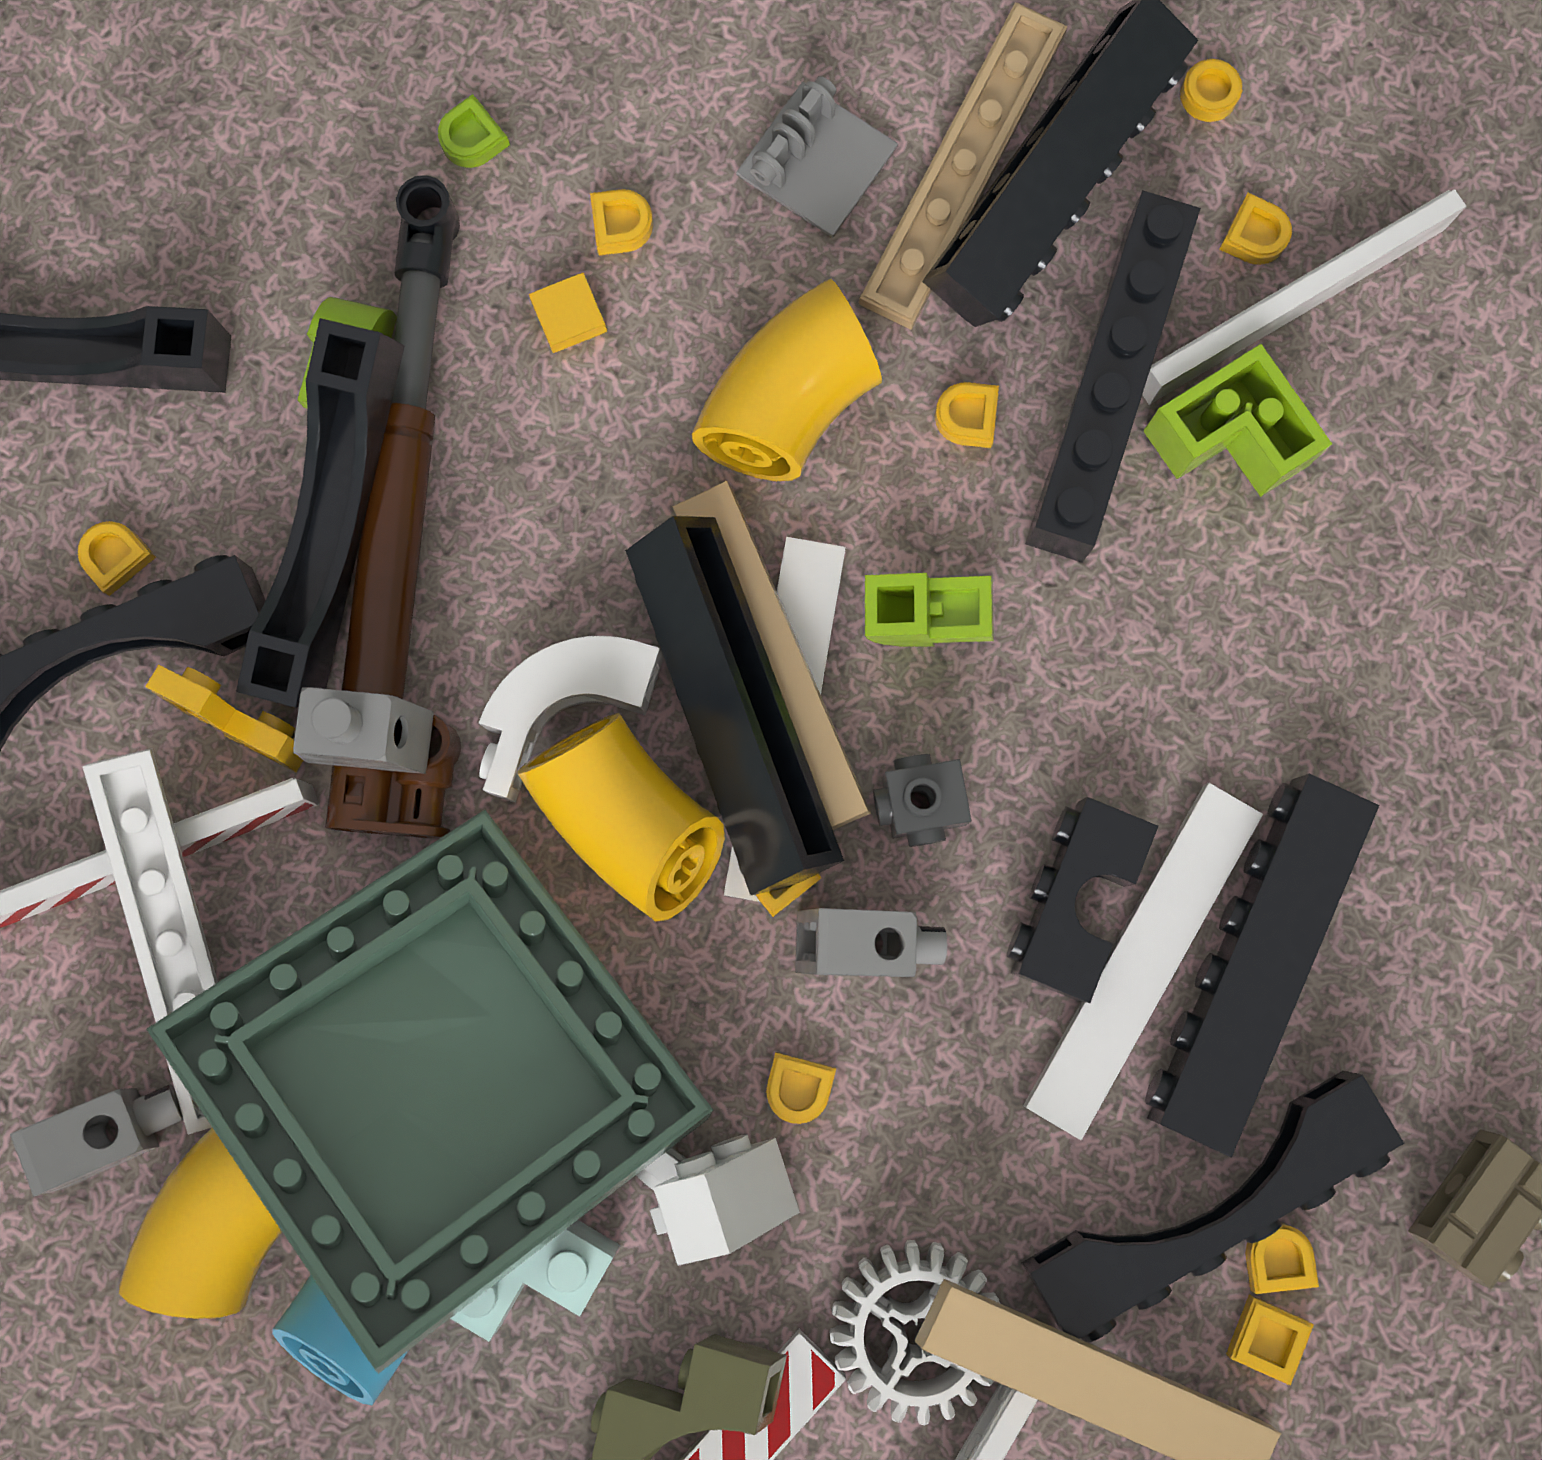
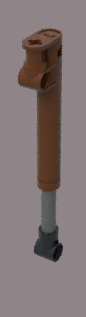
(392, 537)

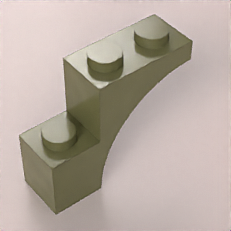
(723, 1387)

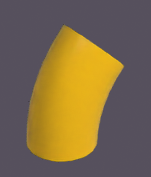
(788, 387)
(626, 817)
(199, 1239)

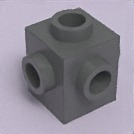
(942, 786)

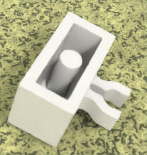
(724, 1199)

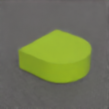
(470, 134)

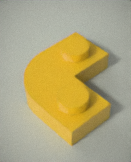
(197, 697)

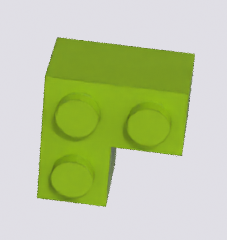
(1247, 412)

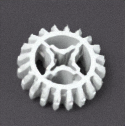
(901, 1354)

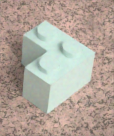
(561, 1270)

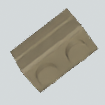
(1484, 1210)

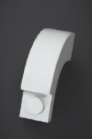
(554, 679)

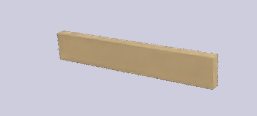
(963, 163)
(808, 713)
(1088, 1380)

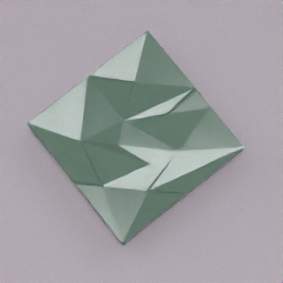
(429, 1084)

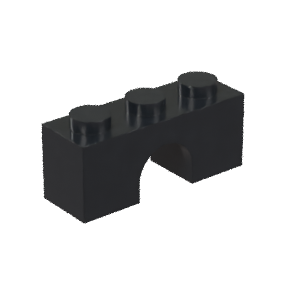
(1054, 945)

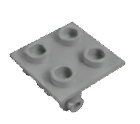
(817, 157)

